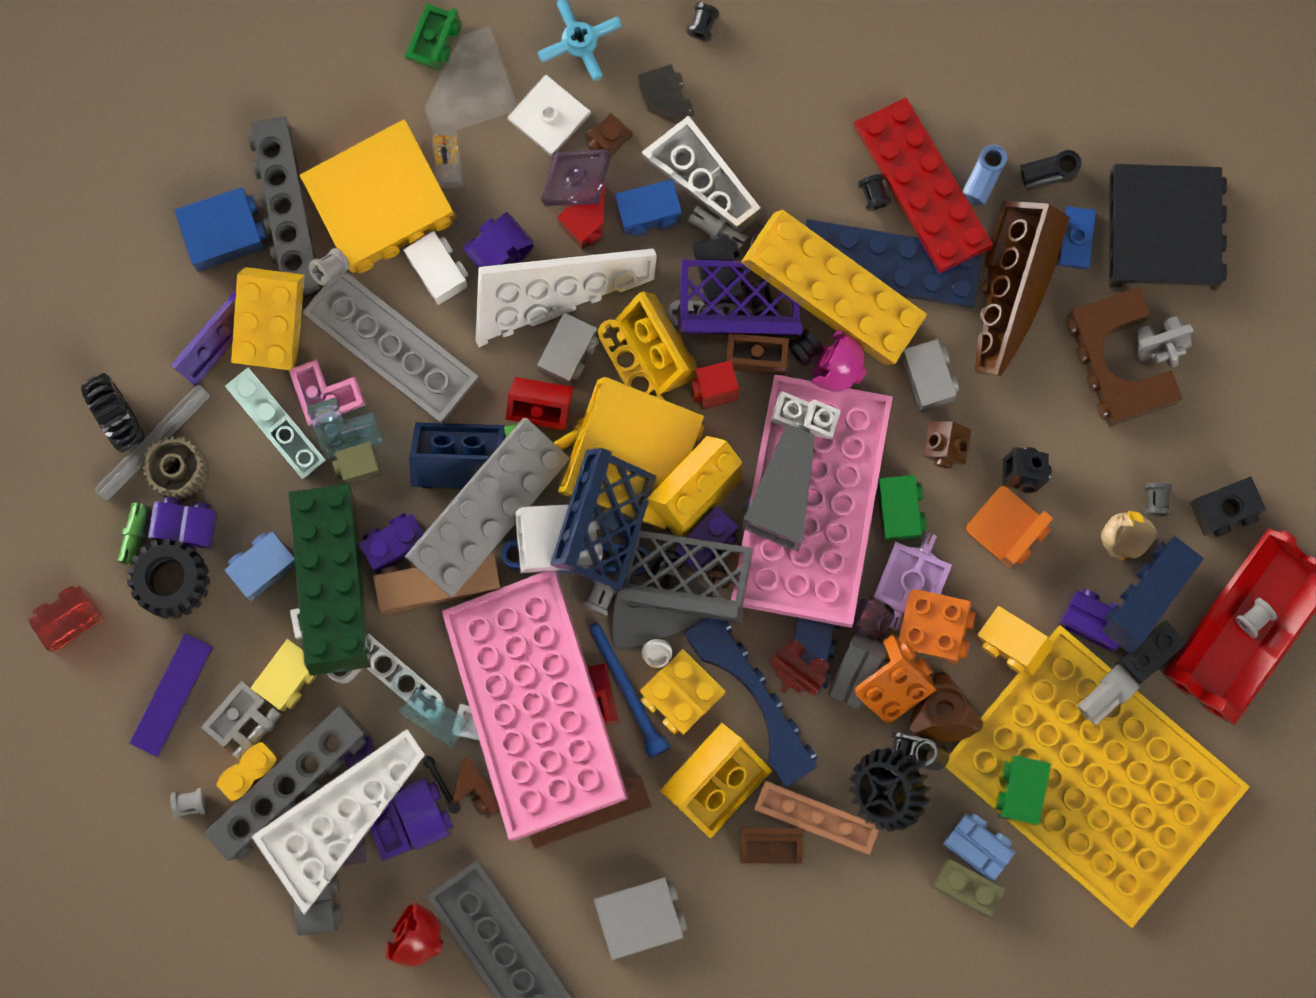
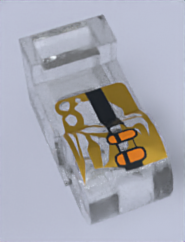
(447, 160)

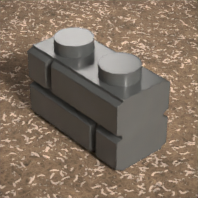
(859, 663)

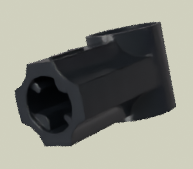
(1047, 170)

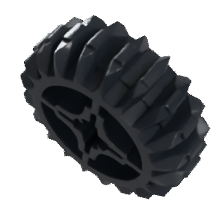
(112, 412)
(905, 796)

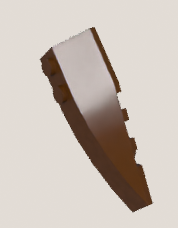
(1019, 272)

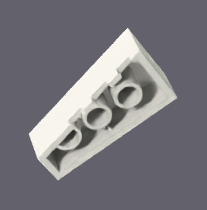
(701, 172)

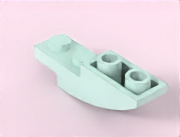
(275, 423)

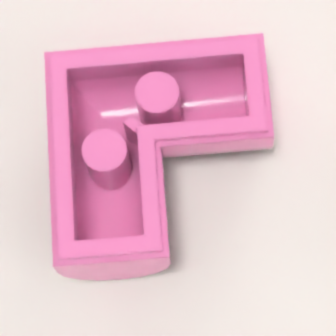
(313, 389)

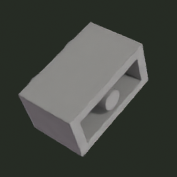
(568, 350)
(929, 375)

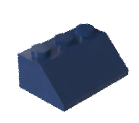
(451, 452)

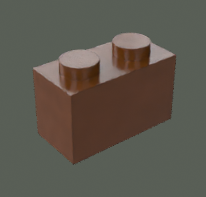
(757, 354)

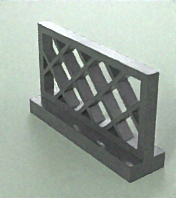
(687, 603)

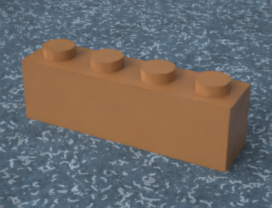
(413, 589)

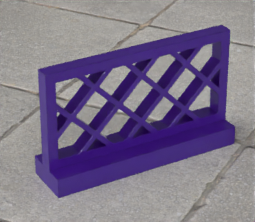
(735, 324)

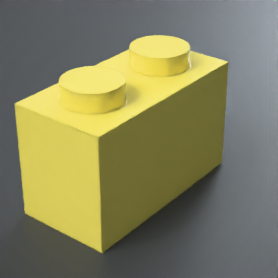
(284, 677)

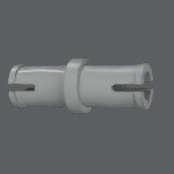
(715, 227)

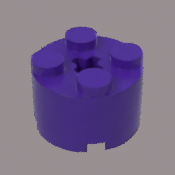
(499, 243)

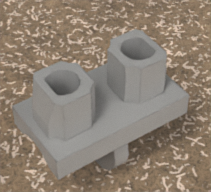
(1167, 345)

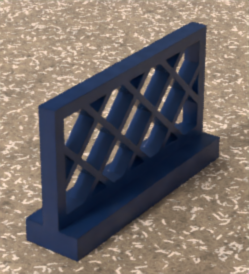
(580, 512)

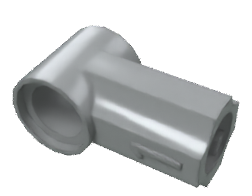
(1113, 690)

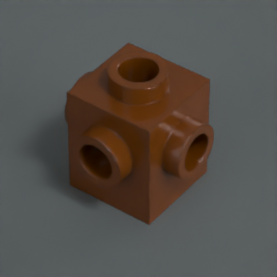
(947, 443)

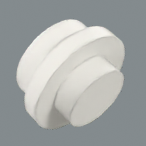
(657, 653)

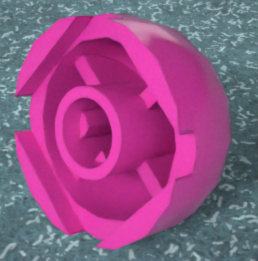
(840, 364)

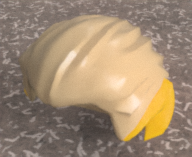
(1128, 535)

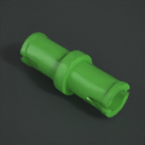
(133, 533)

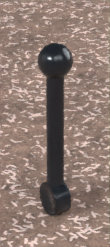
(429, 762)

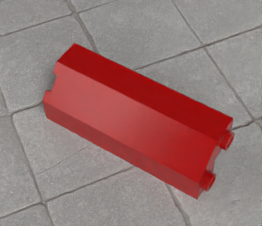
(1224, 663)

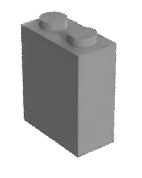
(640, 918)

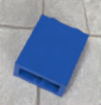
(221, 229)

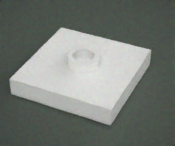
(549, 115)

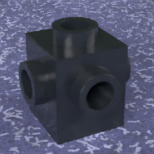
(1026, 469)

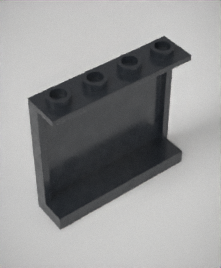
(1166, 225)

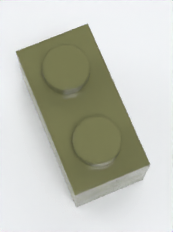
(968, 888)

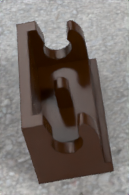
(771, 845)

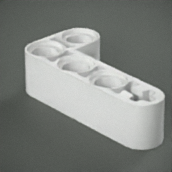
(393, 676)

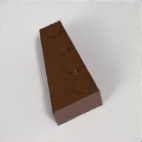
(636, 802)

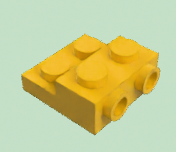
(681, 693)

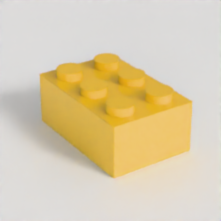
(267, 318)

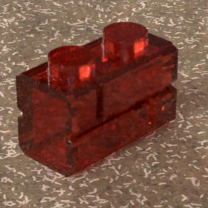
(65, 618)

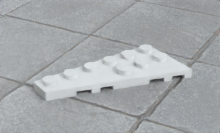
(548, 288)
(324, 829)

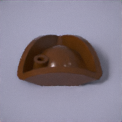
(945, 713)

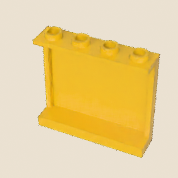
(378, 197)
(638, 431)

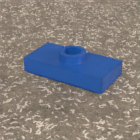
(1078, 238)

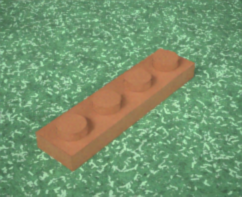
(816, 818)

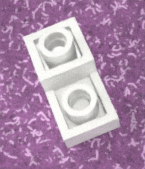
(813, 415)

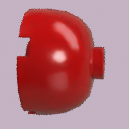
(416, 937)

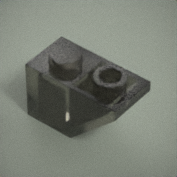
(663, 94)

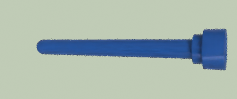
(654, 741)

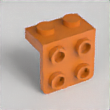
(1008, 527)
(937, 625)
(897, 684)

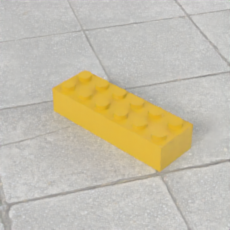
(833, 287)

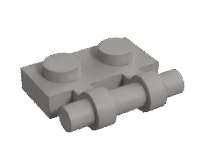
(233, 716)

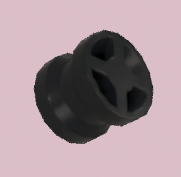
(805, 347)

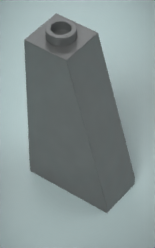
(782, 495)

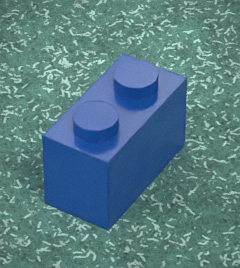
(648, 208)

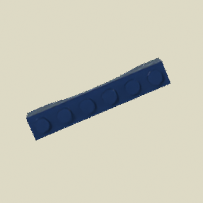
(786, 753)

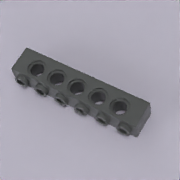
(278, 134)
(225, 832)

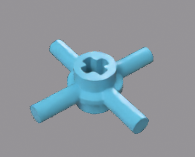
(575, 48)

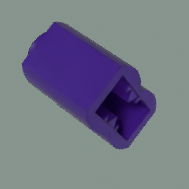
(183, 523)
(422, 814)

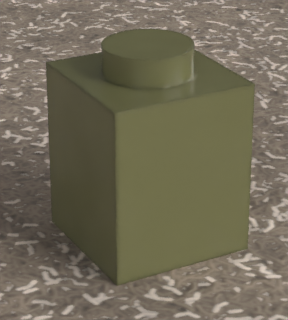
(356, 463)

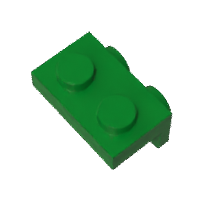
(433, 36)

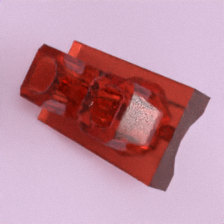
(796, 672)

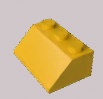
(657, 343)
(697, 485)
(716, 780)

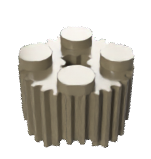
(189, 477)

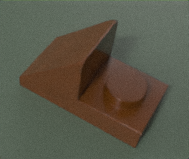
(471, 782)

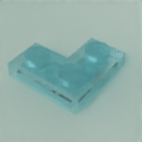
(337, 434)

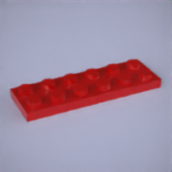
(923, 185)

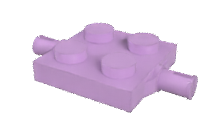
(909, 570)

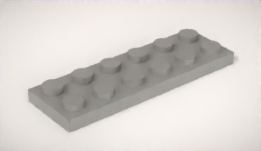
(391, 346)
(487, 507)

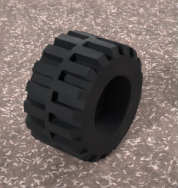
(146, 567)

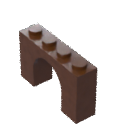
(1118, 398)

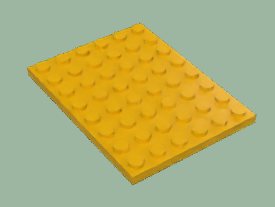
(1120, 796)

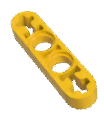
(630, 373)

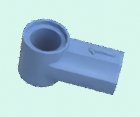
(984, 176)

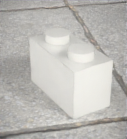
(436, 268)

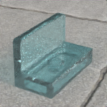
(434, 717)

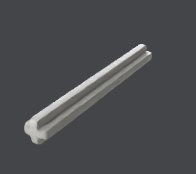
(165, 428)

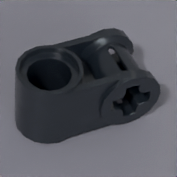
(919, 749)

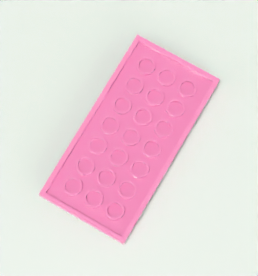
(827, 571)
(534, 705)

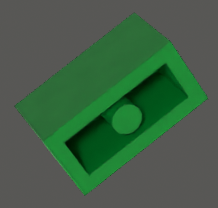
(900, 508)
(1023, 790)

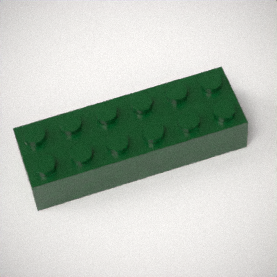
(329, 580)

